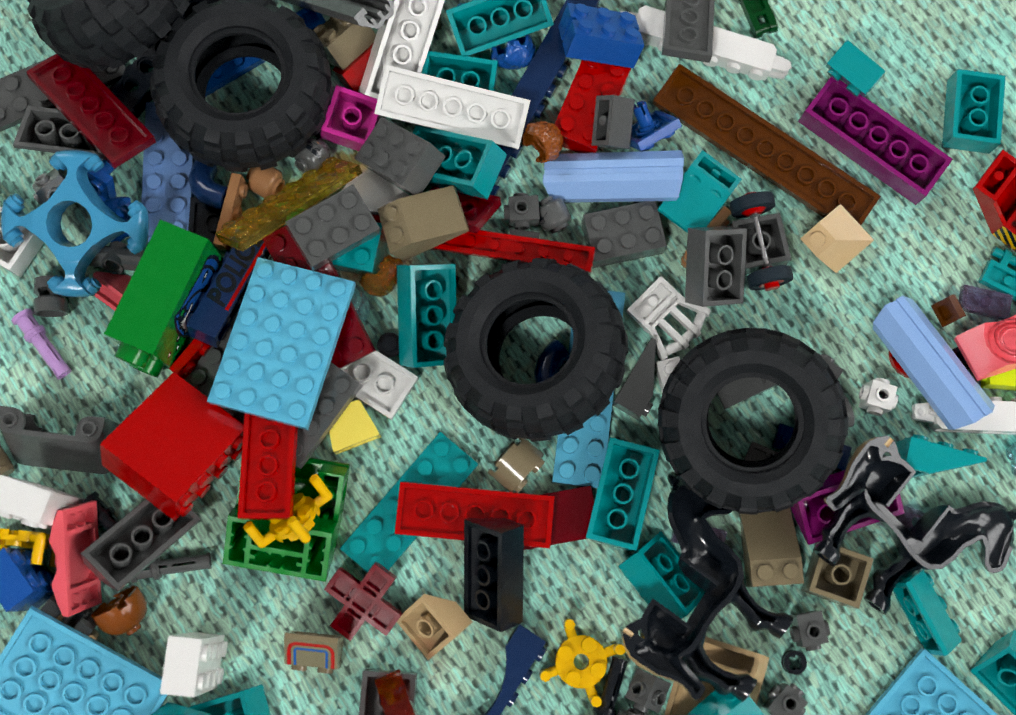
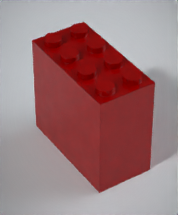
(173, 446)

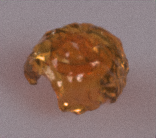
(385, 280)

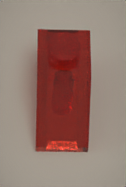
(395, 694)

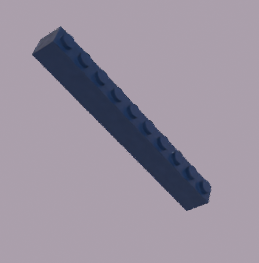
(540, 80)

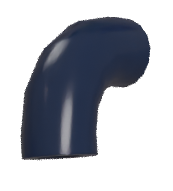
(204, 187)
(550, 361)

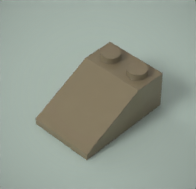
(422, 221)
(770, 549)

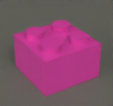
(349, 118)

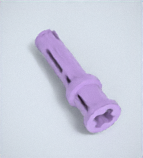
(36, 335)

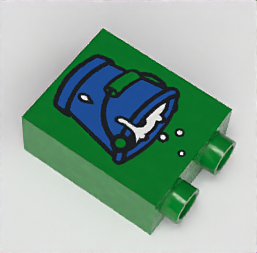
(161, 296)

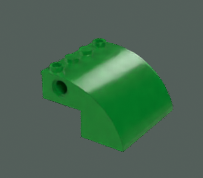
(294, 558)

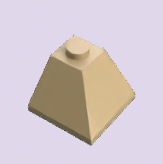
(837, 239)
(433, 623)

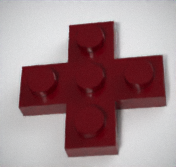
(363, 601)

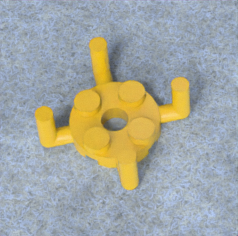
(297, 525)
(28, 539)
(596, 666)

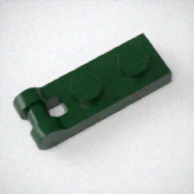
(756, 10)

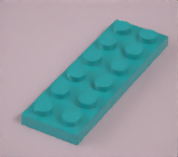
(375, 538)

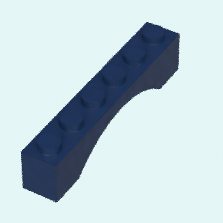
(521, 652)

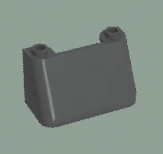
(38, 448)

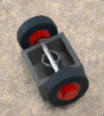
(765, 243)

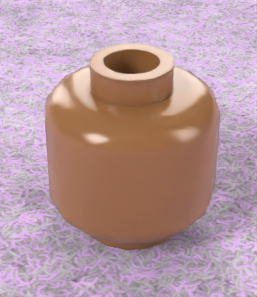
(265, 181)

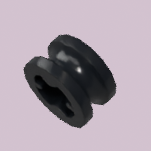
(786, 663)

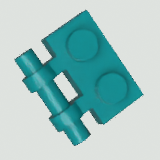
(997, 274)

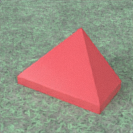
(112, 287)

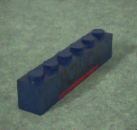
(224, 296)

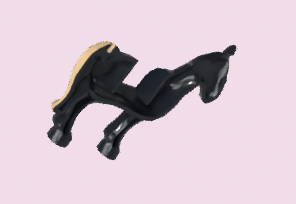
(932, 543)
(675, 647)

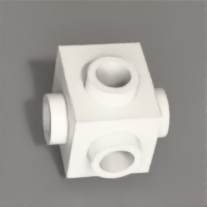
(871, 400)

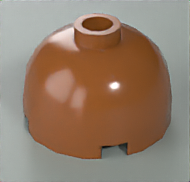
(122, 613)

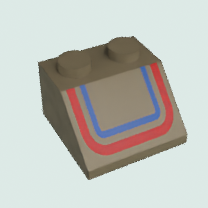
(313, 650)

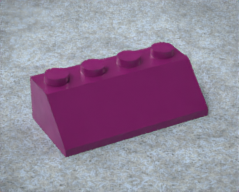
(814, 513)

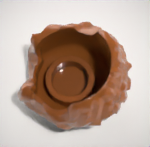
(545, 139)

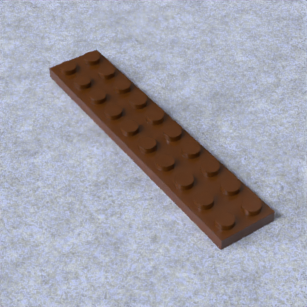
(762, 146)

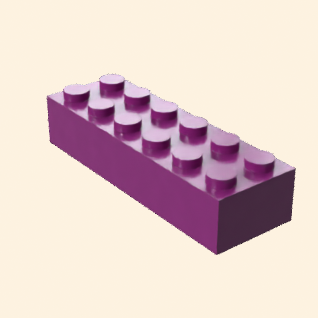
(875, 141)

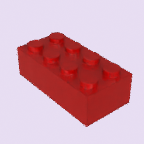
(578, 109)

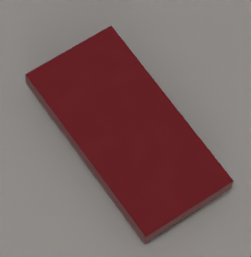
(570, 515)

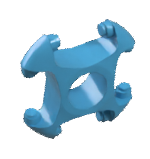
(46, 223)

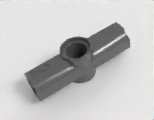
(116, 258)

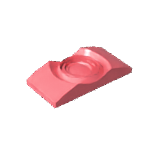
(989, 347)
(74, 583)

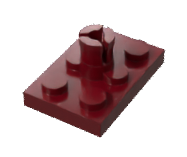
(477, 210)

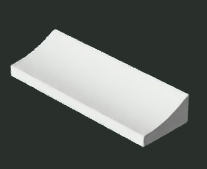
(401, 41)

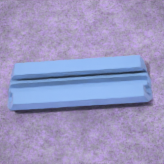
(615, 176)
(931, 364)

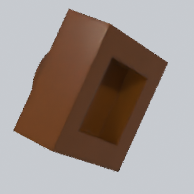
(948, 310)

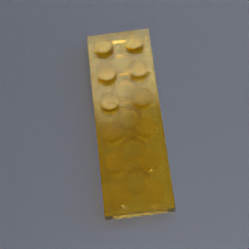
(291, 201)

